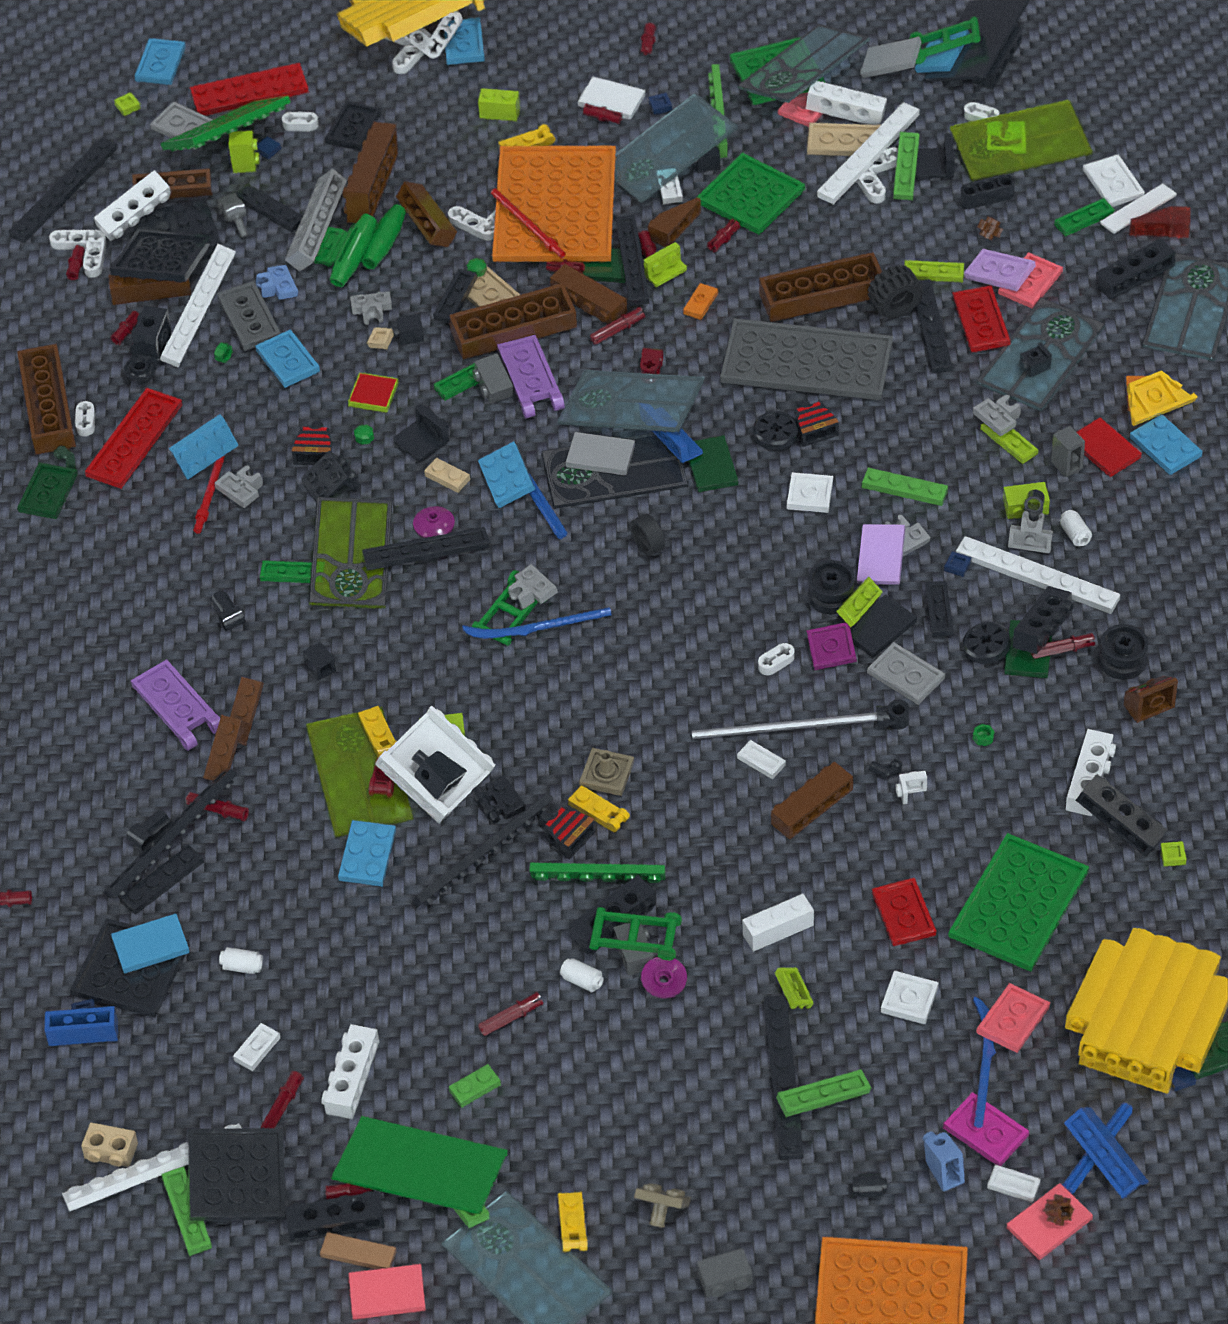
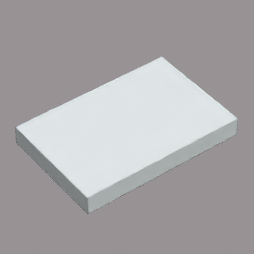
(613, 96)
(1113, 180)

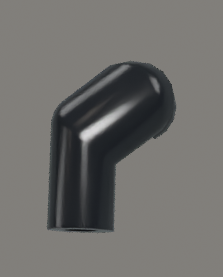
(886, 771)

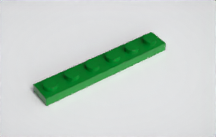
(588, 872)

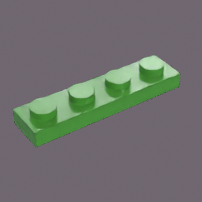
(906, 166)
(905, 486)
(823, 1093)
(193, 1232)

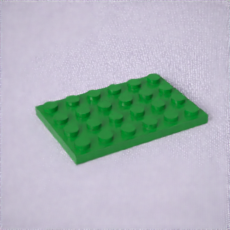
(226, 123)
(1018, 902)

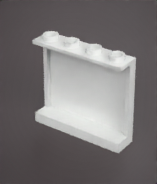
(430, 735)

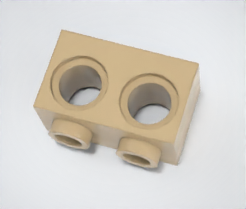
(111, 1140)

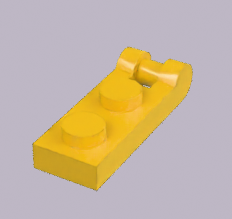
(531, 138)
(377, 729)
(598, 808)
(572, 1221)

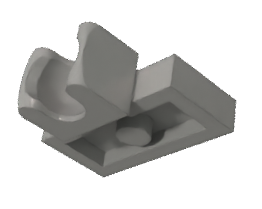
(371, 305)
(998, 416)
(240, 488)
(1030, 535)
(914, 536)
(531, 585)

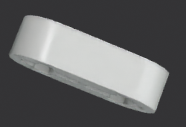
(976, 111)
(300, 121)
(80, 418)
(774, 656)

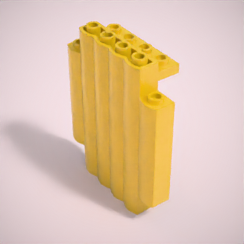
(394, 19)
(1148, 1008)

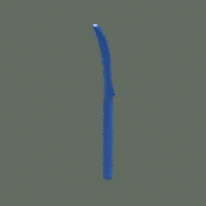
(529, 628)
(987, 1054)

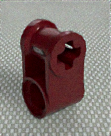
(651, 360)
(381, 783)

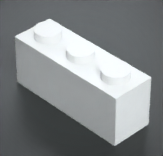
(778, 922)

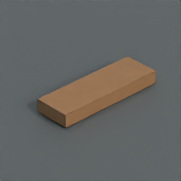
(357, 1251)

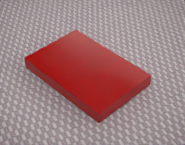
(1107, 447)
(904, 912)

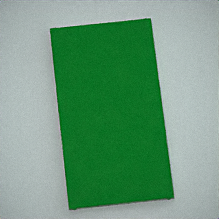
(420, 1165)

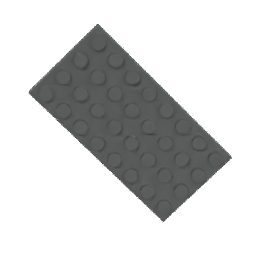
(807, 359)

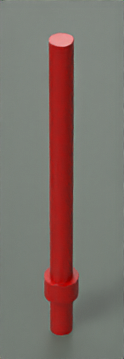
(549, 243)
(202, 513)

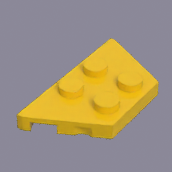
(1155, 396)

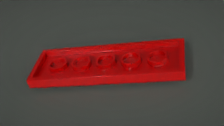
(244, 89)
(133, 438)

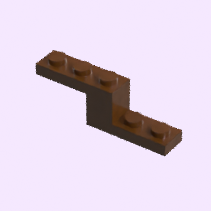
(234, 729)

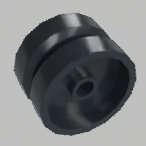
(830, 586)
(1123, 651)

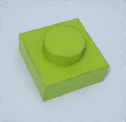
(127, 104)
(1173, 853)

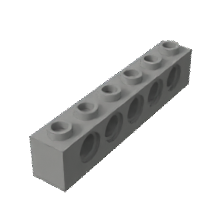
(315, 220)

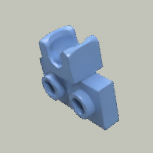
(277, 281)

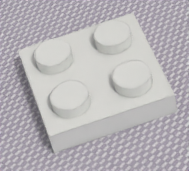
(810, 492)
(909, 997)

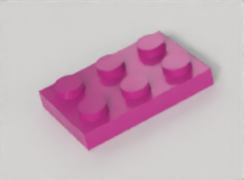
(994, 1140)

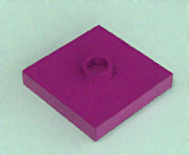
(831, 646)

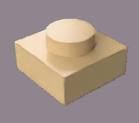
(380, 338)

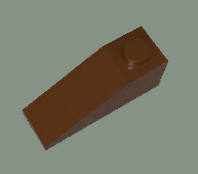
(673, 222)

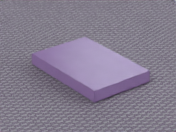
(999, 269)
(881, 553)

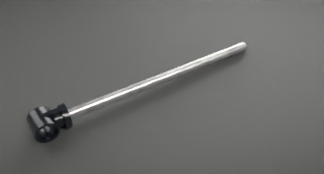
(884, 716)

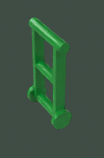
(945, 35)
(501, 604)
(665, 951)

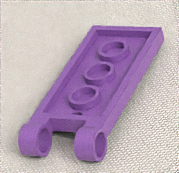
(529, 374)
(175, 702)

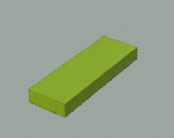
(936, 270)
(1013, 444)
(859, 601)

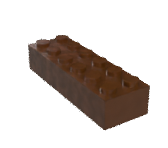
(371, 171)
(818, 287)
(511, 319)
(46, 398)

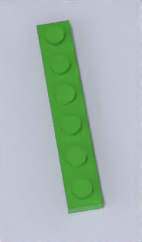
(717, 103)

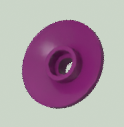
(433, 522)
(662, 969)

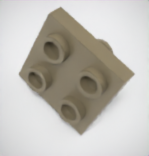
(607, 771)
(661, 1200)

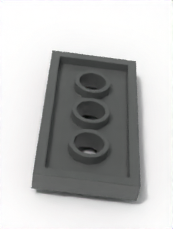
(255, 306)

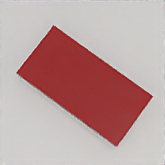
(981, 318)

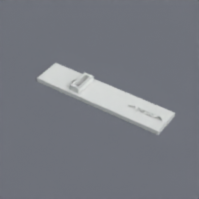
(1138, 207)

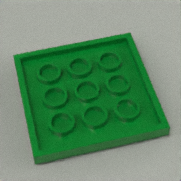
(751, 60)
(751, 193)

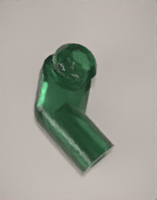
(63, 452)

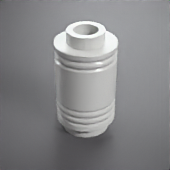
(1075, 528)
(241, 960)
(581, 974)

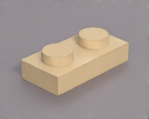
(447, 475)

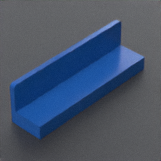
(679, 444)
(1105, 1151)

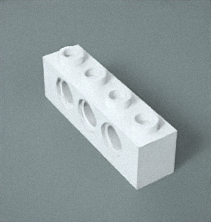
(846, 103)
(135, 196)
(1092, 761)
(345, 1102)

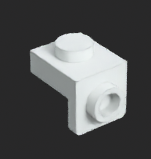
(911, 783)

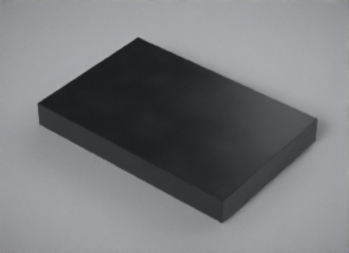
(352, 125)
(881, 625)

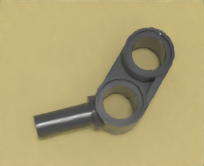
(233, 210)

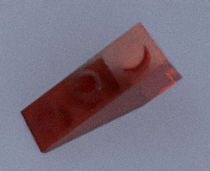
(1166, 222)

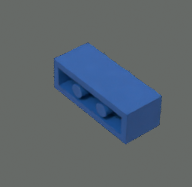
(81, 1026)

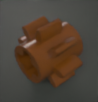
(990, 228)
(1058, 1209)

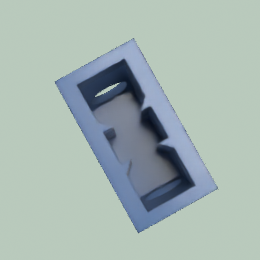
(942, 1150)

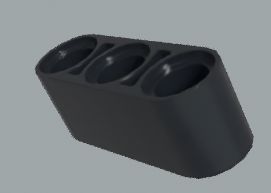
(987, 191)

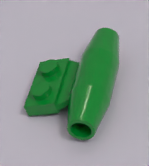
(384, 236)
(345, 249)

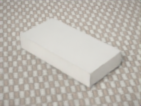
(761, 759)
(1014, 1183)

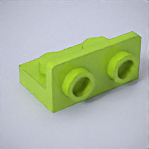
(664, 265)

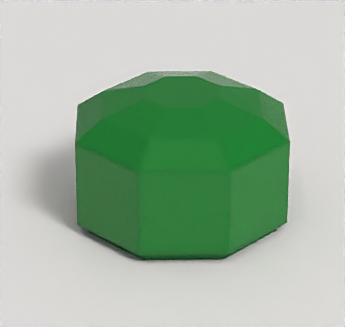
(477, 266)
(223, 352)
(364, 434)
(983, 735)

